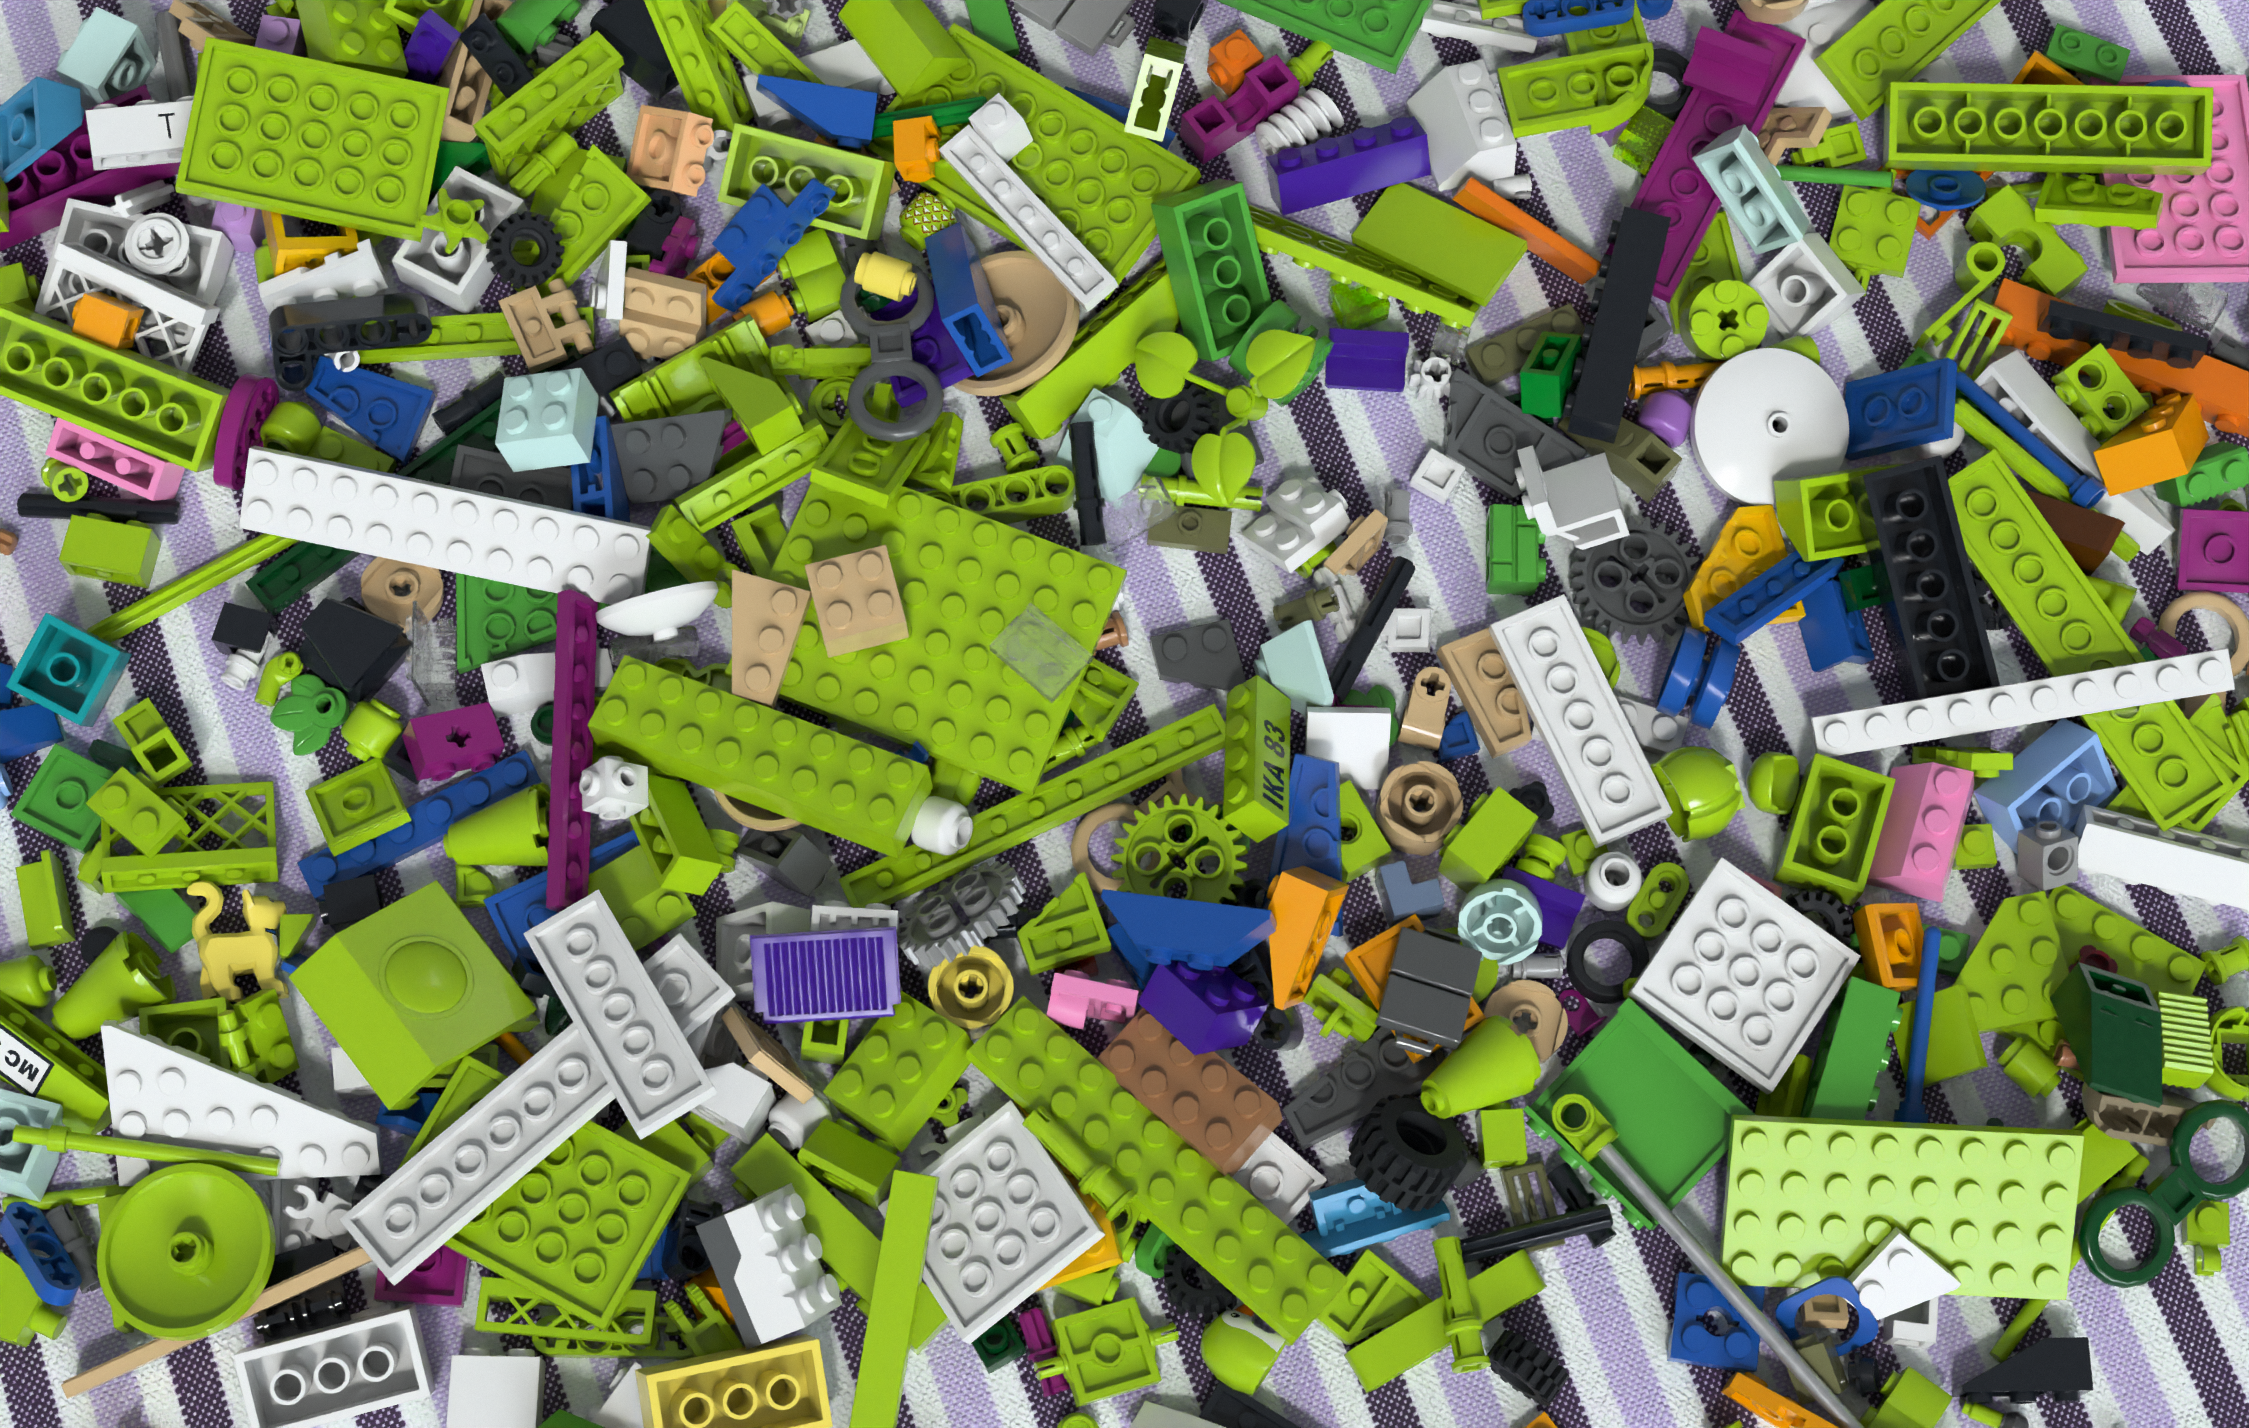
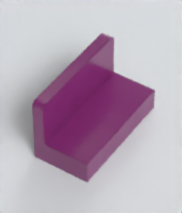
(1728, 67)

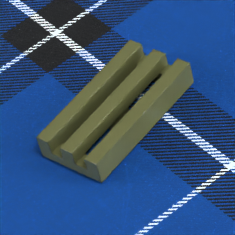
(1513, 1201)

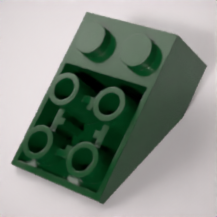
(2112, 1032)

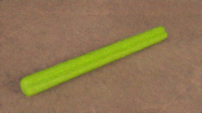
(2028, 466)
(190, 586)

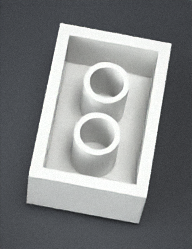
(464, 274)

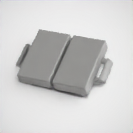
(1081, 22)

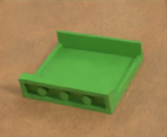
(1659, 1101)

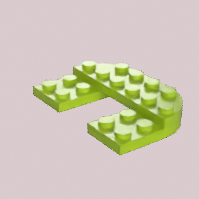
(1593, 86)

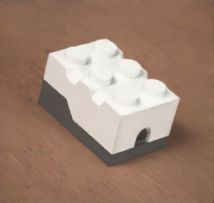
(769, 1266)

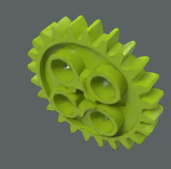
(1155, 833)

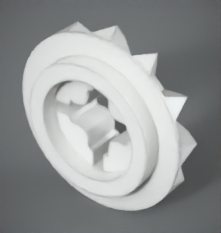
(141, 238)

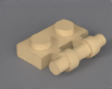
(533, 328)

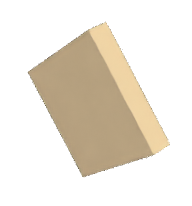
(767, 1054)

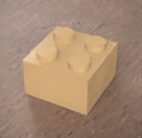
(857, 601)

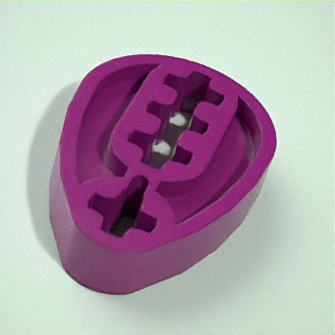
(240, 427)

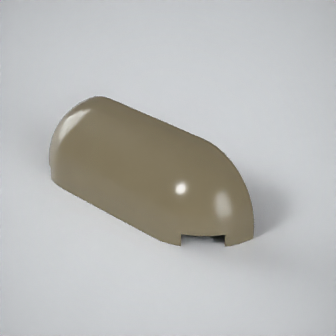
(2137, 1121)

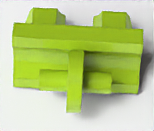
(1339, 1008)

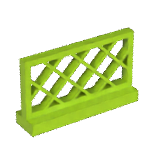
(549, 96)
(182, 867)

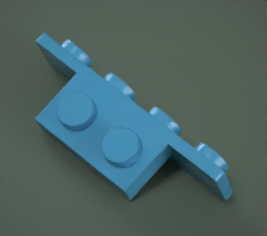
(1353, 1217)

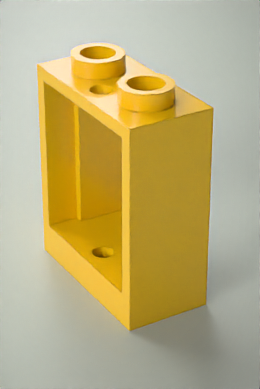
(297, 252)

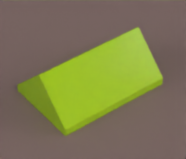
(903, 42)

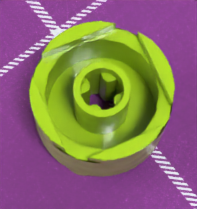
(1745, 319)

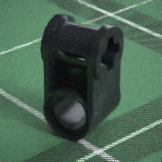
(650, 230)
(684, 1235)

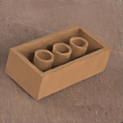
(1192, 1094)

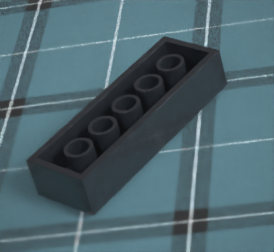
(1924, 580)

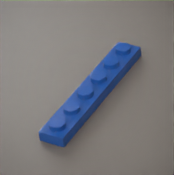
(428, 824)

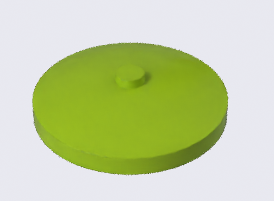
(186, 1251)

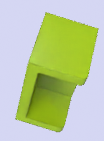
(760, 538)

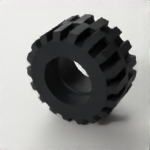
(1407, 1153)

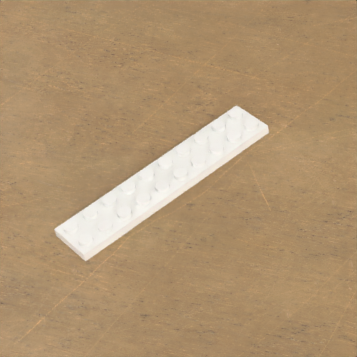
(443, 526)
(513, 1128)

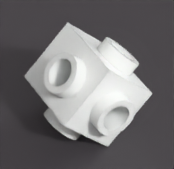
(614, 788)

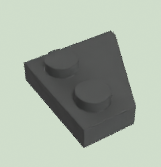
(1199, 656)

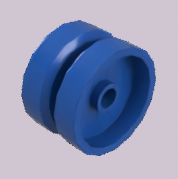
(1705, 680)

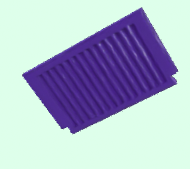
(825, 974)

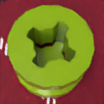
(725, 844)

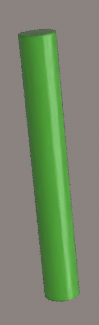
(1836, 176)

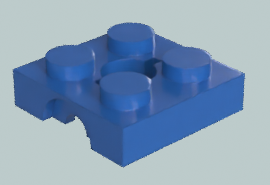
(1694, 1345)

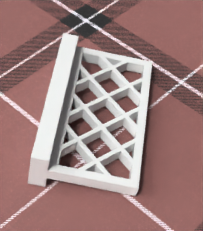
(138, 287)

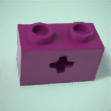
(466, 727)

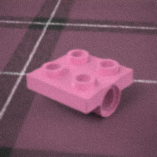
(1077, 997)

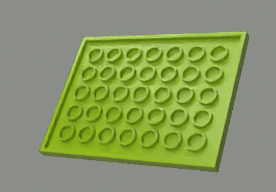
(958, 591)

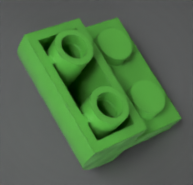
(535, 22)

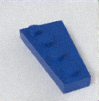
(1314, 824)
(524, 904)

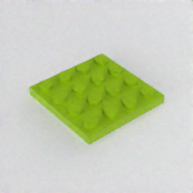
(2135, 950)

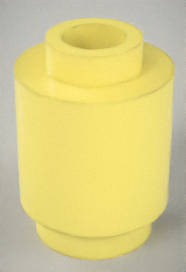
(885, 276)

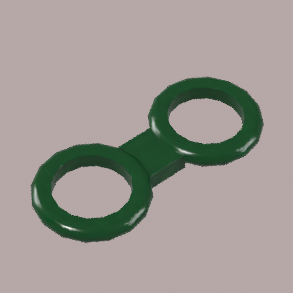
(2166, 1198)

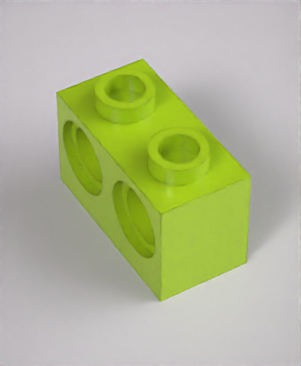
(2107, 385)

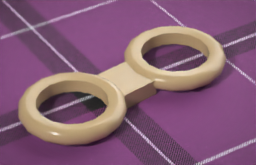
(2235, 618)
(1122, 811)

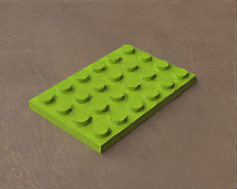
(312, 139)
(573, 1222)

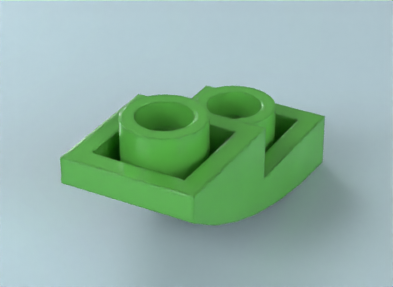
(162, 914)

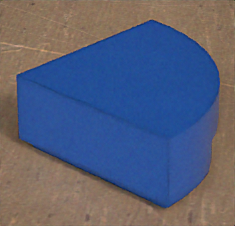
(1458, 739)

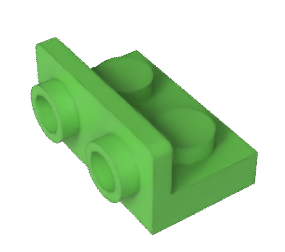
(2086, 54)

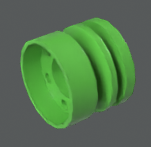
(1281, 317)

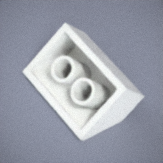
(1464, 126)

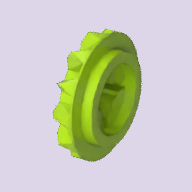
(824, 398)

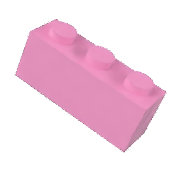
(114, 461)

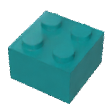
(68, 670)

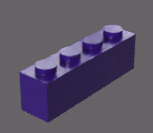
(1348, 165)

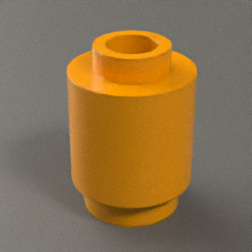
(769, 313)

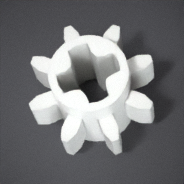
(1424, 381)

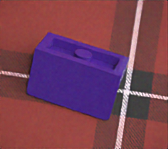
(1367, 360)
(1557, 904)

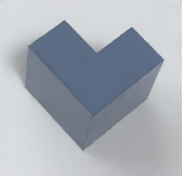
(1403, 899)

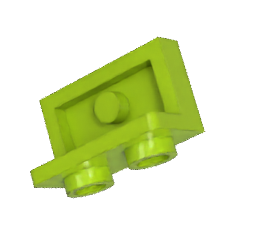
(138, 813)

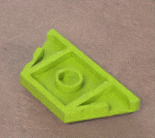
(2221, 740)

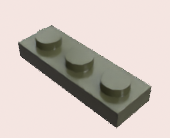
(1508, 352)

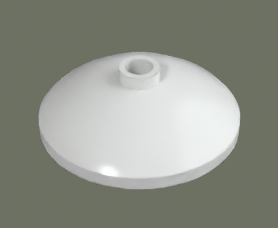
(659, 611)

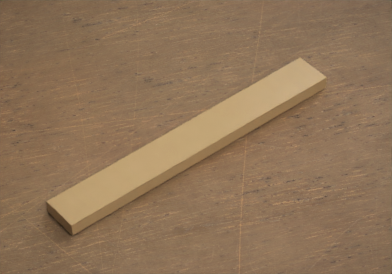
(268, 1298)

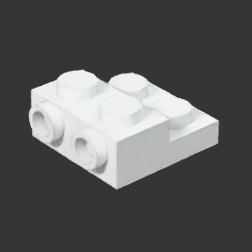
(1299, 523)

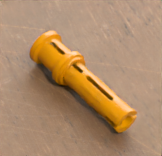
(1667, 376)

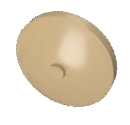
(1036, 319)

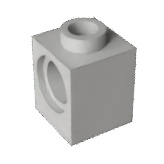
(2047, 855)

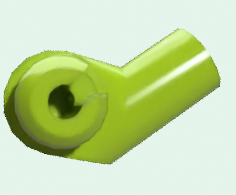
(276, 674)

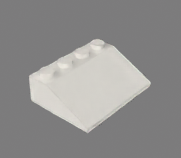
(105, 232)

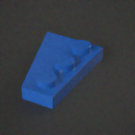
(373, 405)

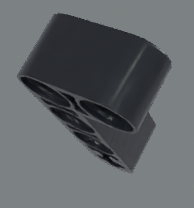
(410, 327)
(1259, 971)

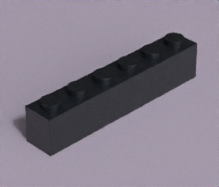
(1618, 324)

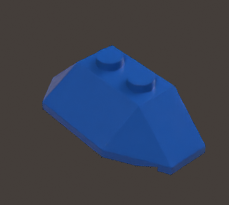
(1188, 929)

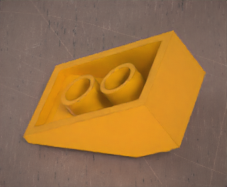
(1305, 913)

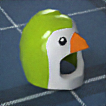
(1239, 1350)

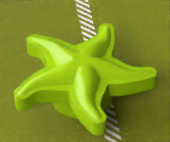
(455, 220)

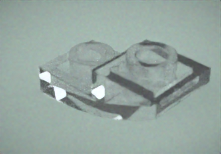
(2186, 301)
(645, 648)

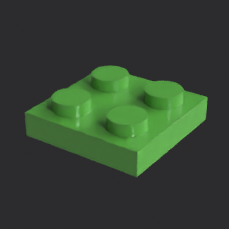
(58, 799)

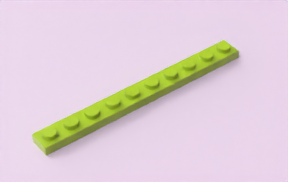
(1049, 807)

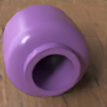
(1666, 416)

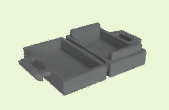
(1428, 989)

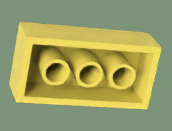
(739, 1388)

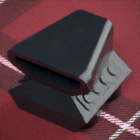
(352, 647)

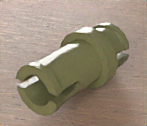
(1311, 606)

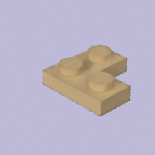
(200, 21)
(1792, 129)

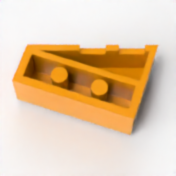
(2154, 446)

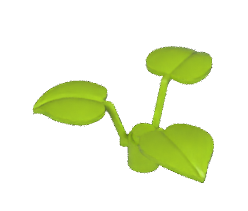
(1228, 460)

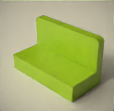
(45, 902)

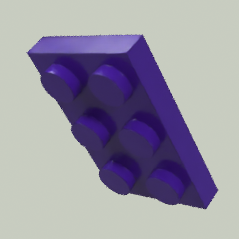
(930, 346)

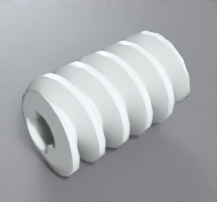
(1298, 122)

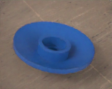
(1945, 188)

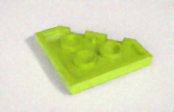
(2015, 965)

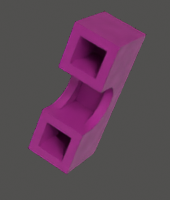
(1217, 126)

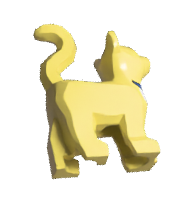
(237, 953)

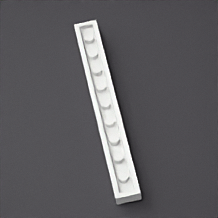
(2023, 703)

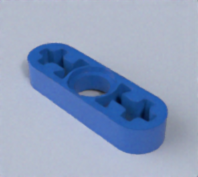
(1553, 25)
(52, 1278)

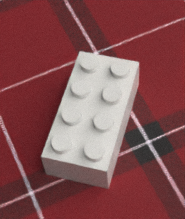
(336, 1371)

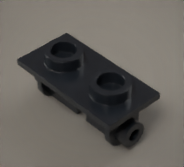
(496, 56)

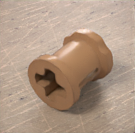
(1117, 633)

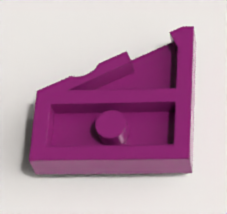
(679, 248)

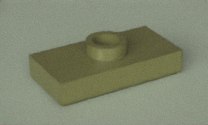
(1193, 530)

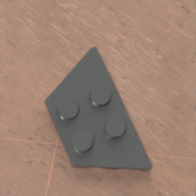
(1489, 430)
(669, 453)

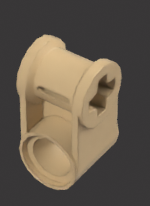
(1425, 714)

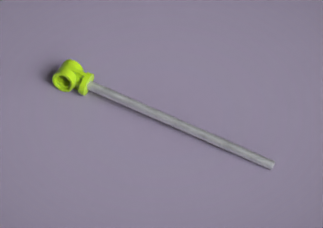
(1595, 1139)

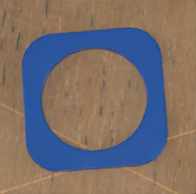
(1832, 1285)

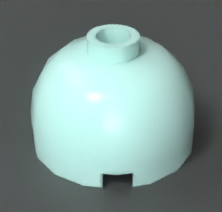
(1501, 921)

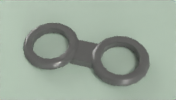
(892, 357)

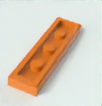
(1539, 238)

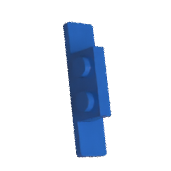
(762, 235)

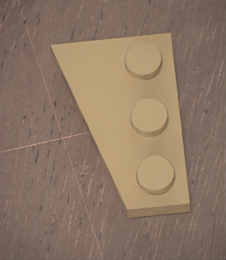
(764, 634)
(1487, 692)

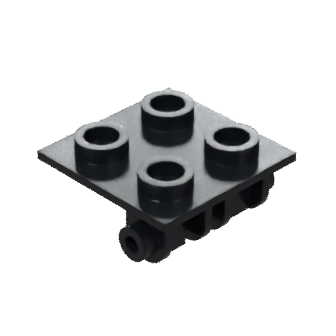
(309, 1310)

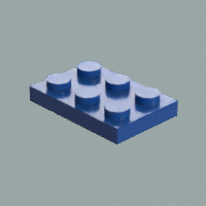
(1901, 408)

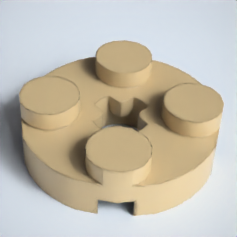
(380, 597)
(1544, 1011)

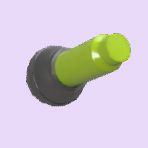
(1993, 1417)

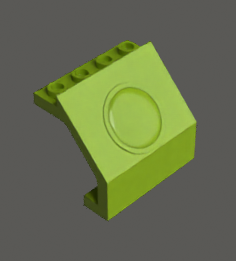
(742, 473)
(412, 993)

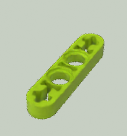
(614, 1350)

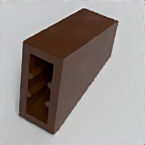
(2082, 531)

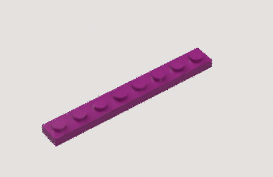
(571, 749)

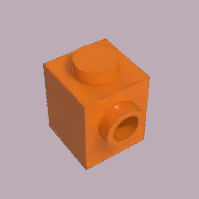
(1231, 61)

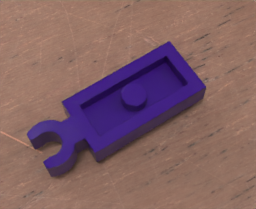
(430, 48)

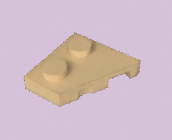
(1363, 542)

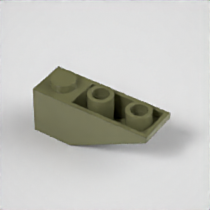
(1634, 458)

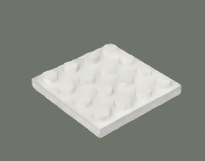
(1744, 975)
(1000, 1223)

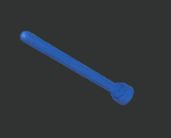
(2085, 490)
(1911, 1108)

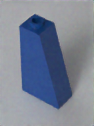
(966, 300)

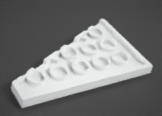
(186, 1101)

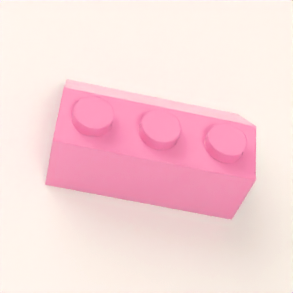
(1922, 829)

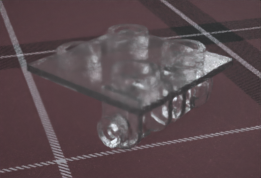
(432, 651)

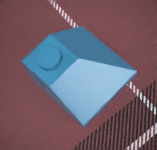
(36, 122)

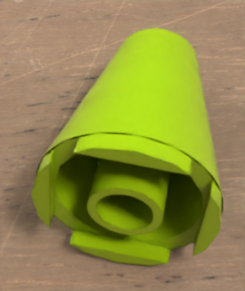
(504, 832)
(113, 988)
(1482, 1071)

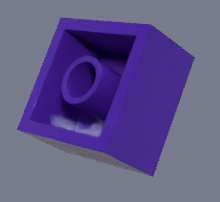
(1203, 1007)

